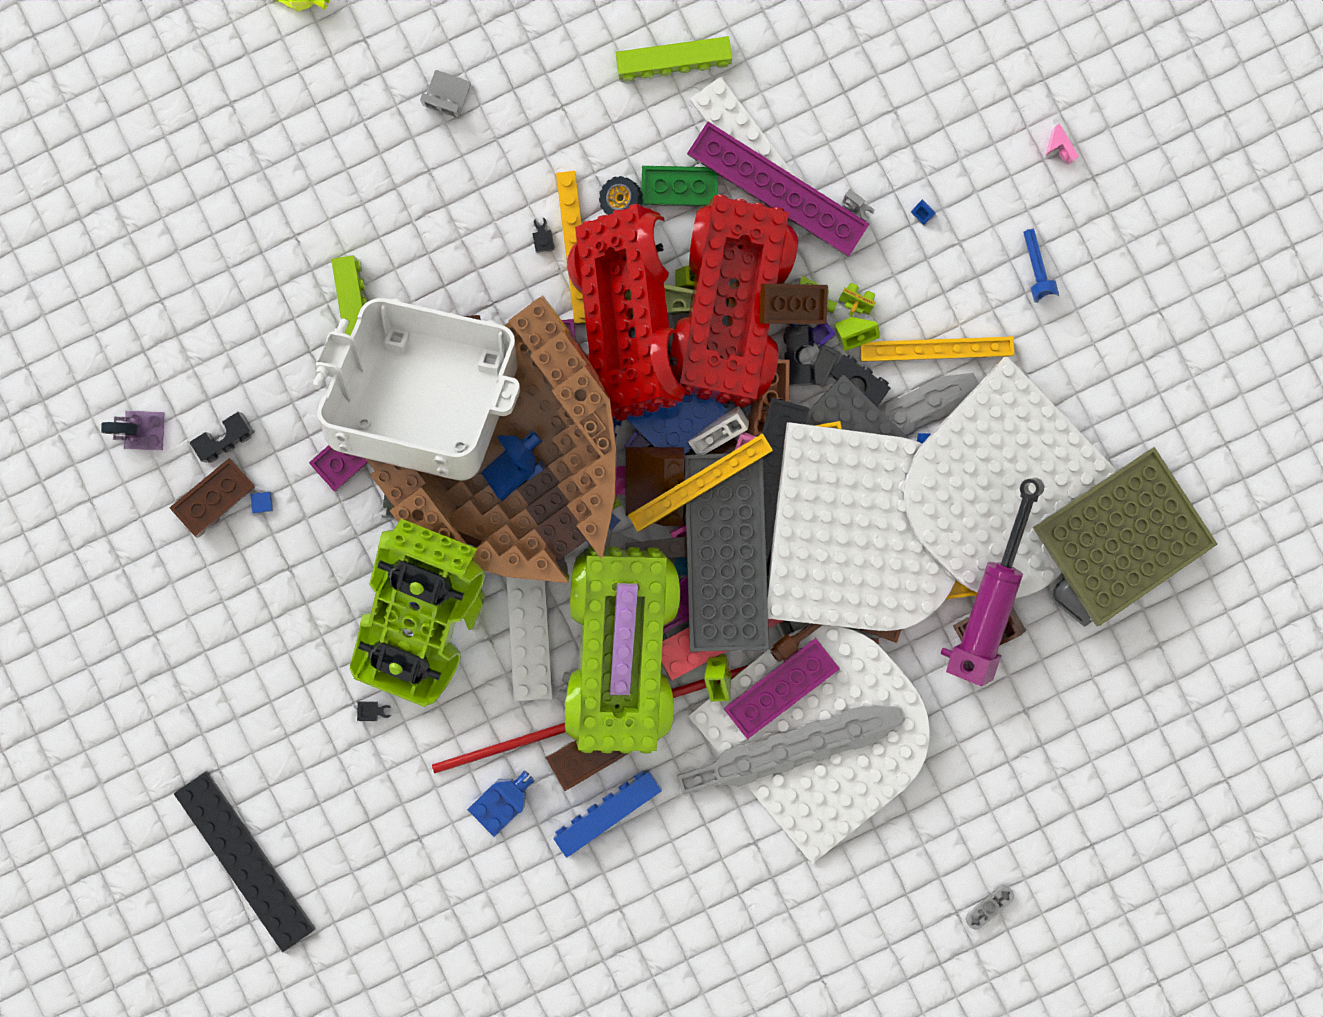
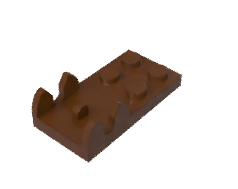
(793, 304)
(212, 498)
(575, 766)

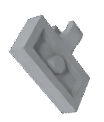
(856, 203)

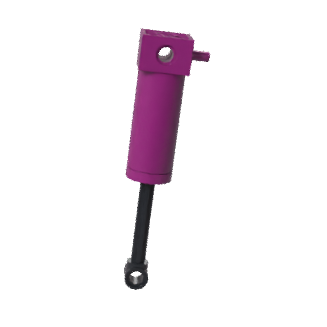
(977, 654)

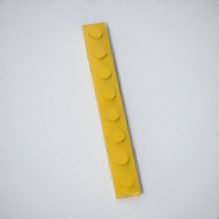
(570, 219)
(937, 349)
(700, 482)

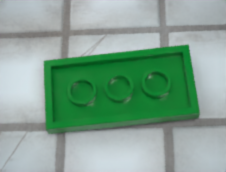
(678, 185)

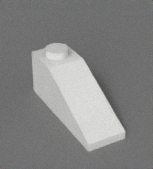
(720, 431)

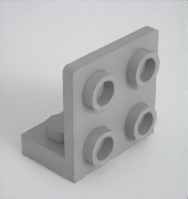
(446, 94)

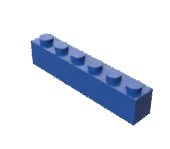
(607, 813)

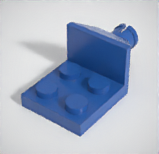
(513, 465)
(501, 803)

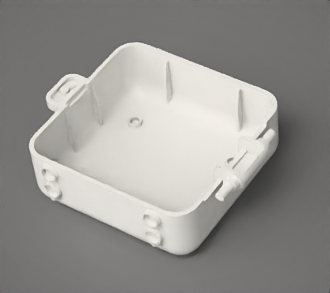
(416, 387)

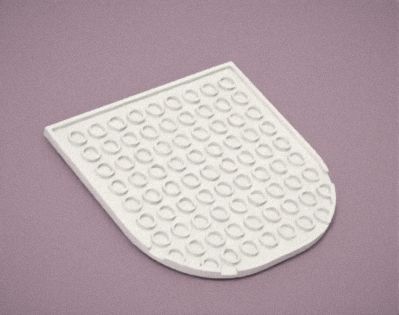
(970, 474)
(845, 536)
(836, 795)

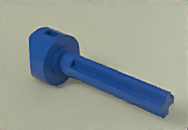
(1043, 286)

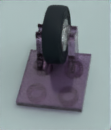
(138, 430)

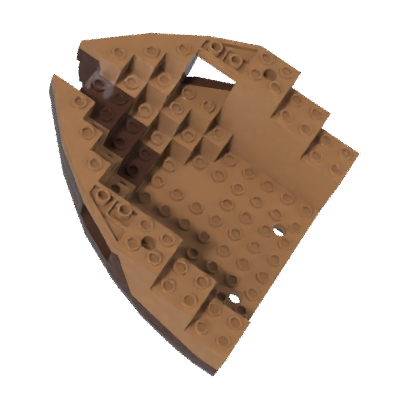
(557, 507)

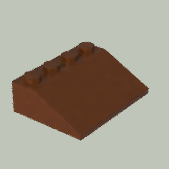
(651, 474)

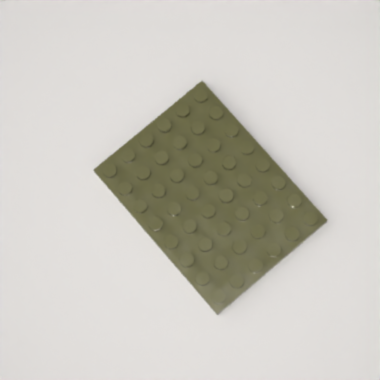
(1125, 536)

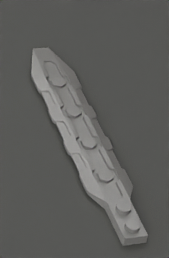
(929, 401)
(794, 748)

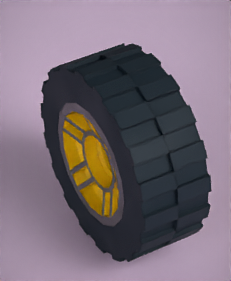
(619, 187)

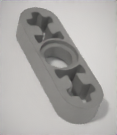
(975, 911)

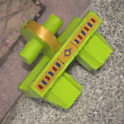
(855, 301)

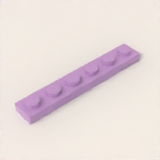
(623, 638)

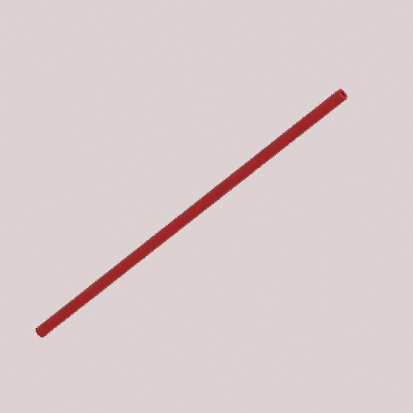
(548, 732)

